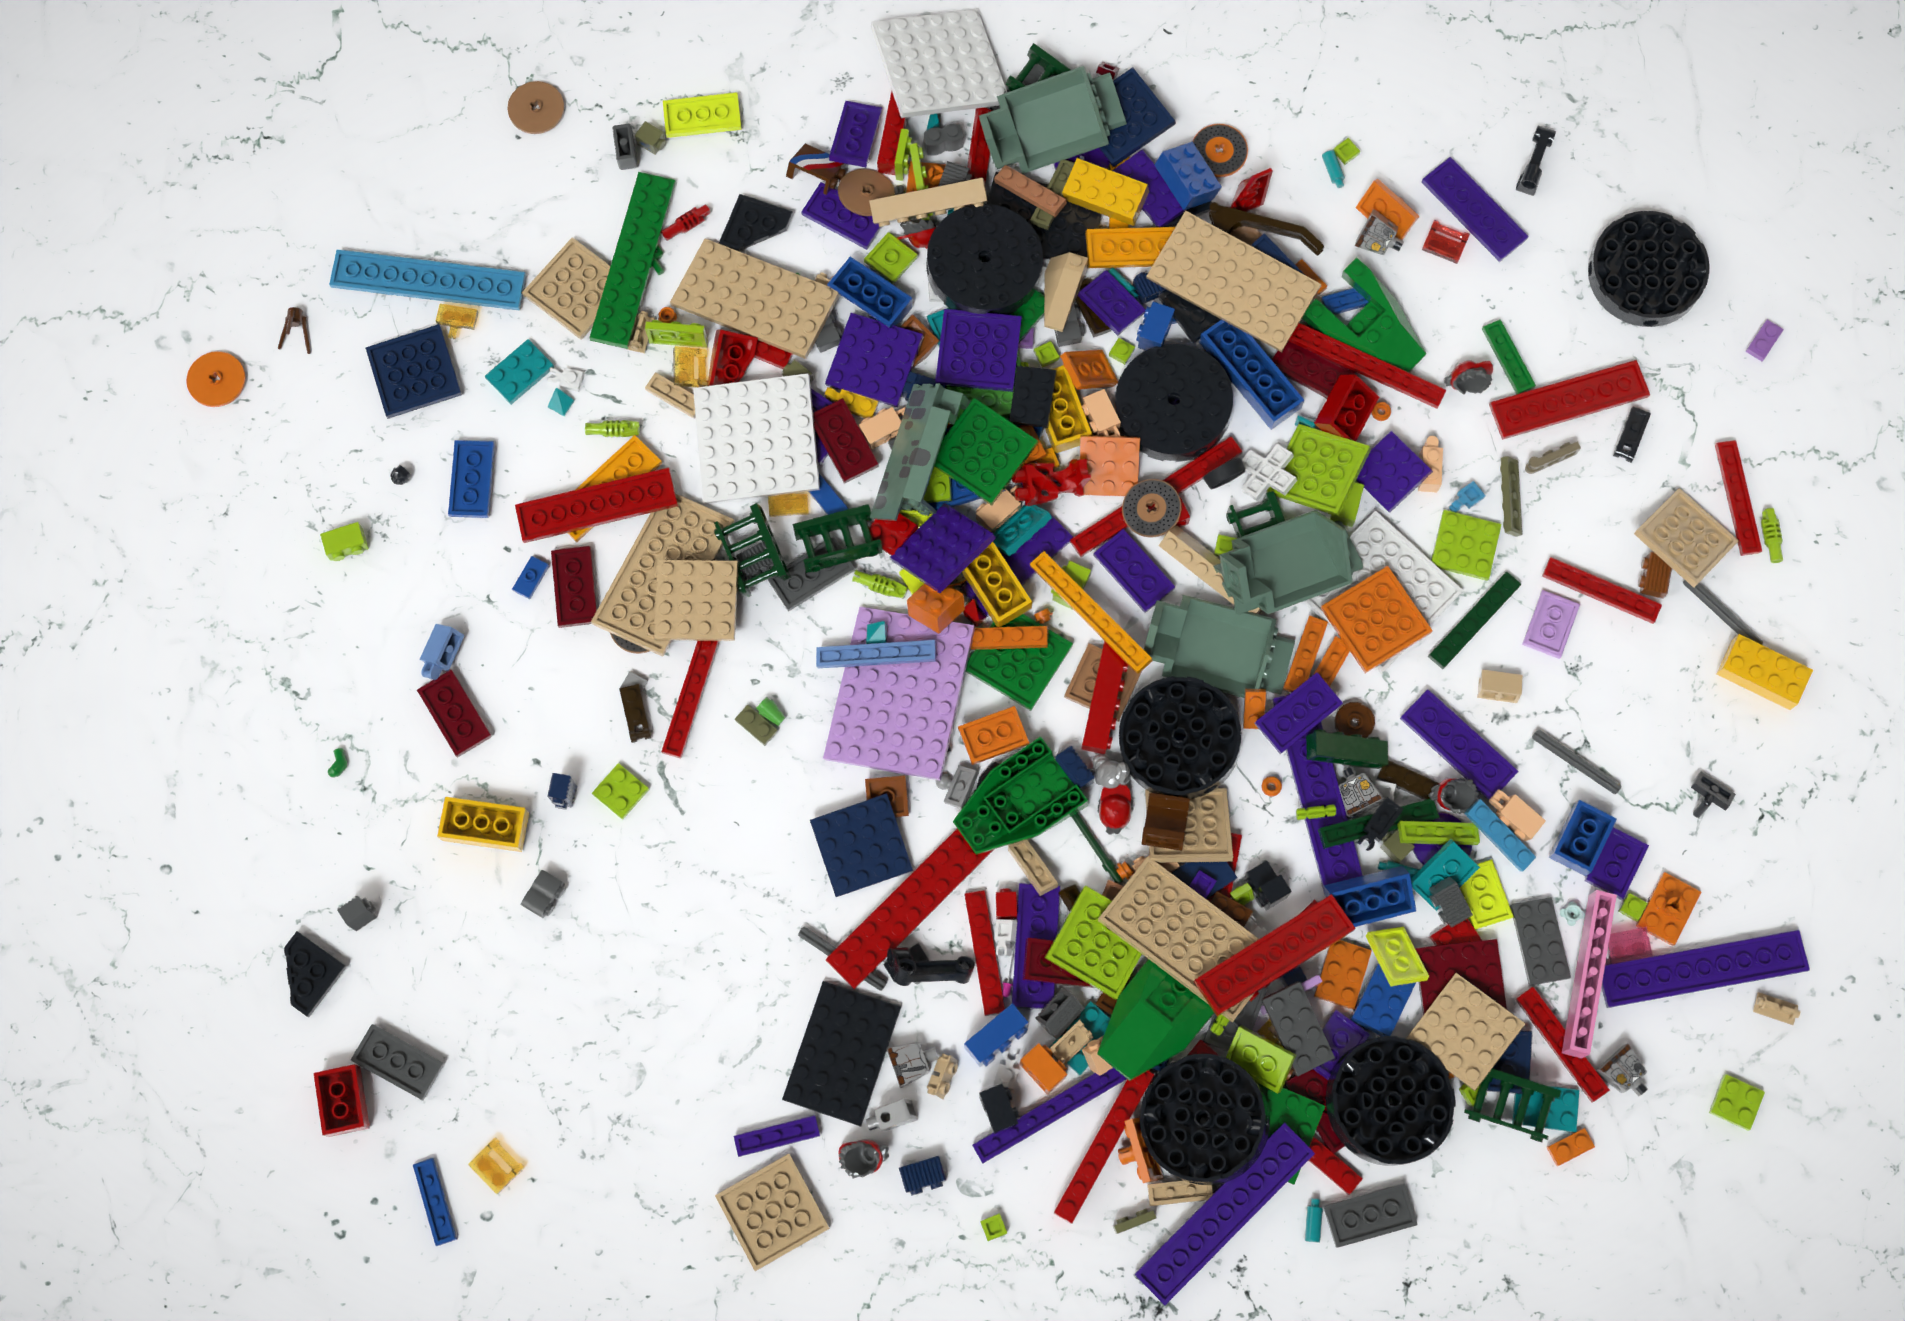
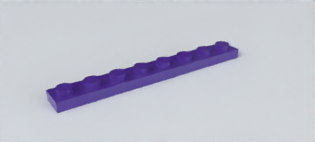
(1047, 1113)

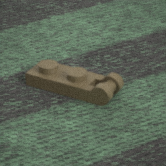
(1552, 457)

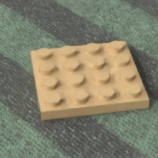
(570, 287)
(1686, 537)
(696, 600)
(1206, 832)
(1466, 1031)
(772, 1212)

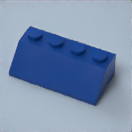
(871, 293)

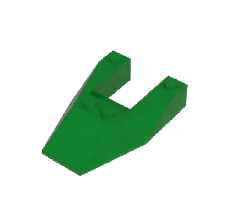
(1378, 328)

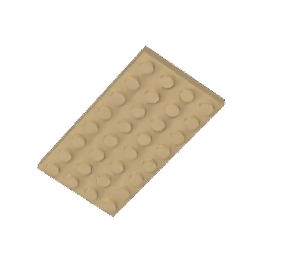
(1233, 281)
(755, 298)
(668, 534)
(1175, 927)

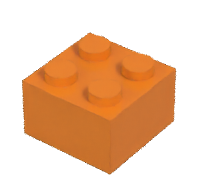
(935, 608)
(1044, 1068)

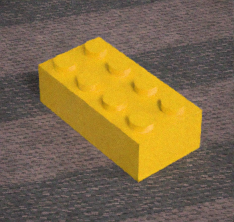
(1105, 192)
(1066, 415)
(997, 586)
(1764, 672)
(483, 824)

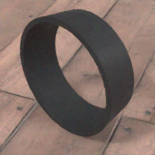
(1224, 473)

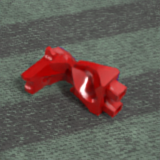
(1033, 482)

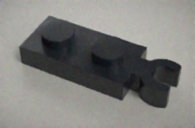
(1380, 822)

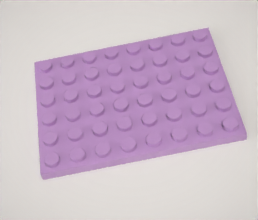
(900, 713)

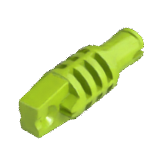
(613, 428)
(1772, 535)
(881, 584)

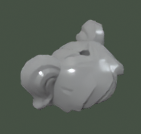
(1110, 772)

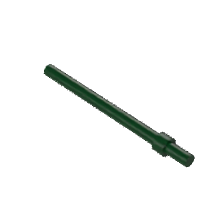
(1107, 864)

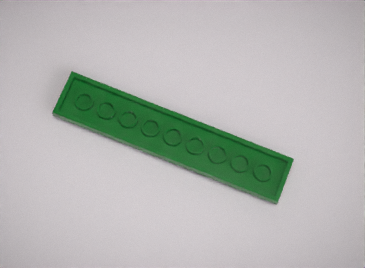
(632, 260)

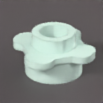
(1578, 913)

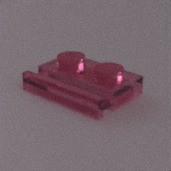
(1629, 945)

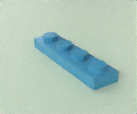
(1500, 835)

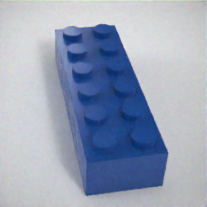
(1252, 373)

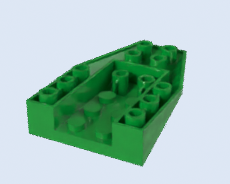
(1019, 800)
(1151, 1022)

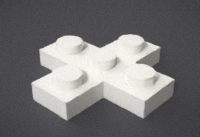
(1268, 472)

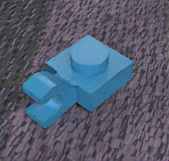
(1468, 496)

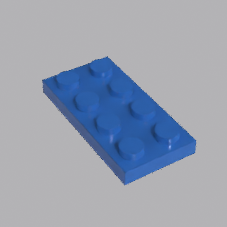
(471, 479)

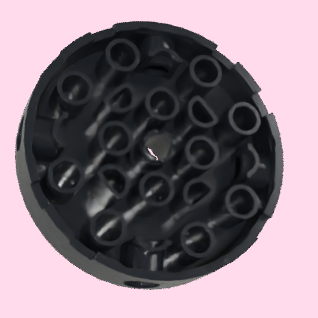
(1009, 254)
(1648, 269)
(1169, 375)
(1173, 765)
(1361, 1108)
(1229, 1138)

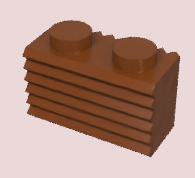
(1655, 576)

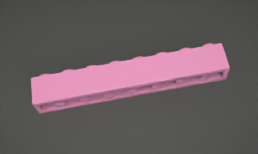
(1589, 974)

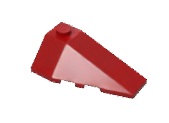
(1252, 191)
(730, 357)

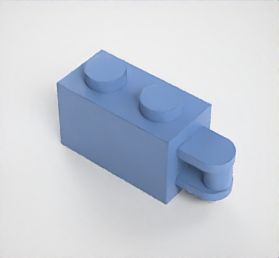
(440, 650)

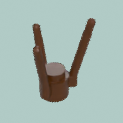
(294, 319)

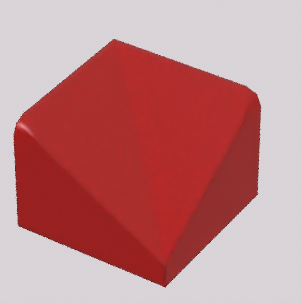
(974, 614)

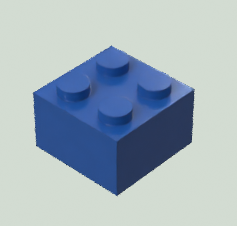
(1156, 326)

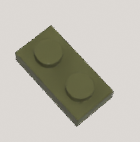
(756, 725)
(1142, 1217)

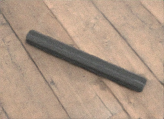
(1722, 611)
(1576, 761)
(828, 948)

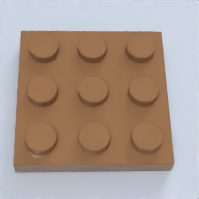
(1083, 681)

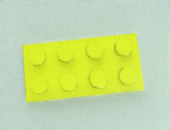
(701, 115)

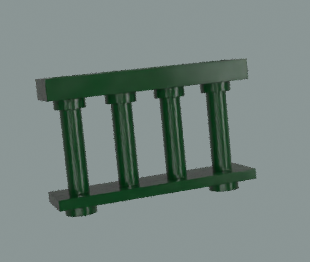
(1041, 57)
(1269, 505)
(832, 522)
(771, 552)
(1528, 1089)

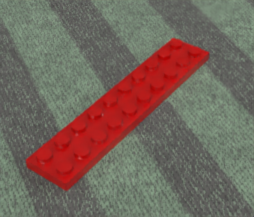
(905, 909)

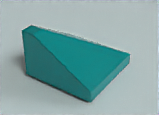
(933, 121)
(560, 402)
(1305, 421)
(876, 633)

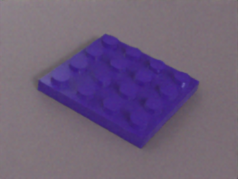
(978, 350)
(874, 359)
(942, 548)

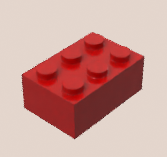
(1347, 408)
(341, 1100)

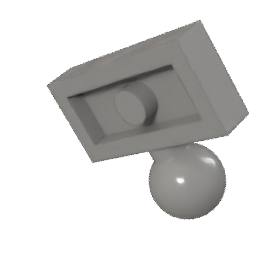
(959, 787)

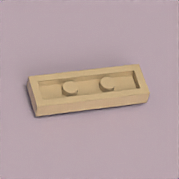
(671, 394)
(1033, 866)
(1177, 1192)

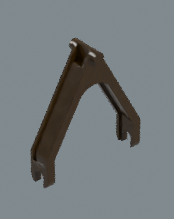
(1230, 219)

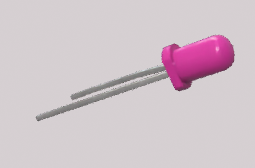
(1007, 987)

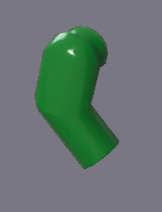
(339, 765)

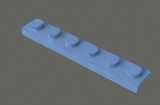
(876, 654)

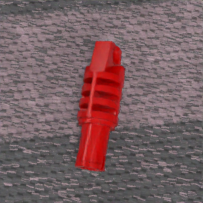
(686, 222)

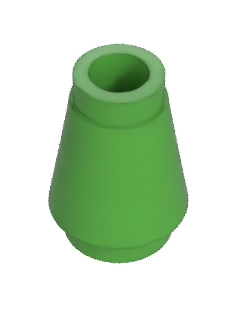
(770, 711)

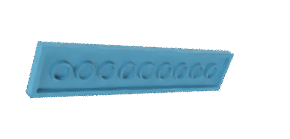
(427, 279)

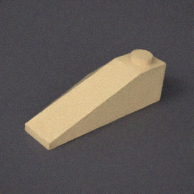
(1062, 284)

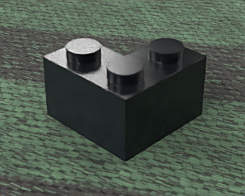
(1267, 885)
(998, 1108)

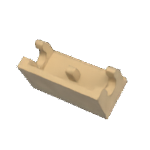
(1500, 686)
(1071, 1042)

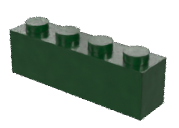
(1347, 750)

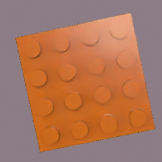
(1376, 619)

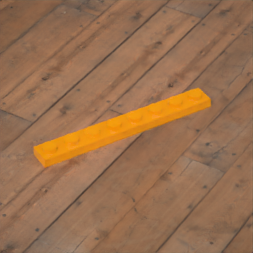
(1091, 612)

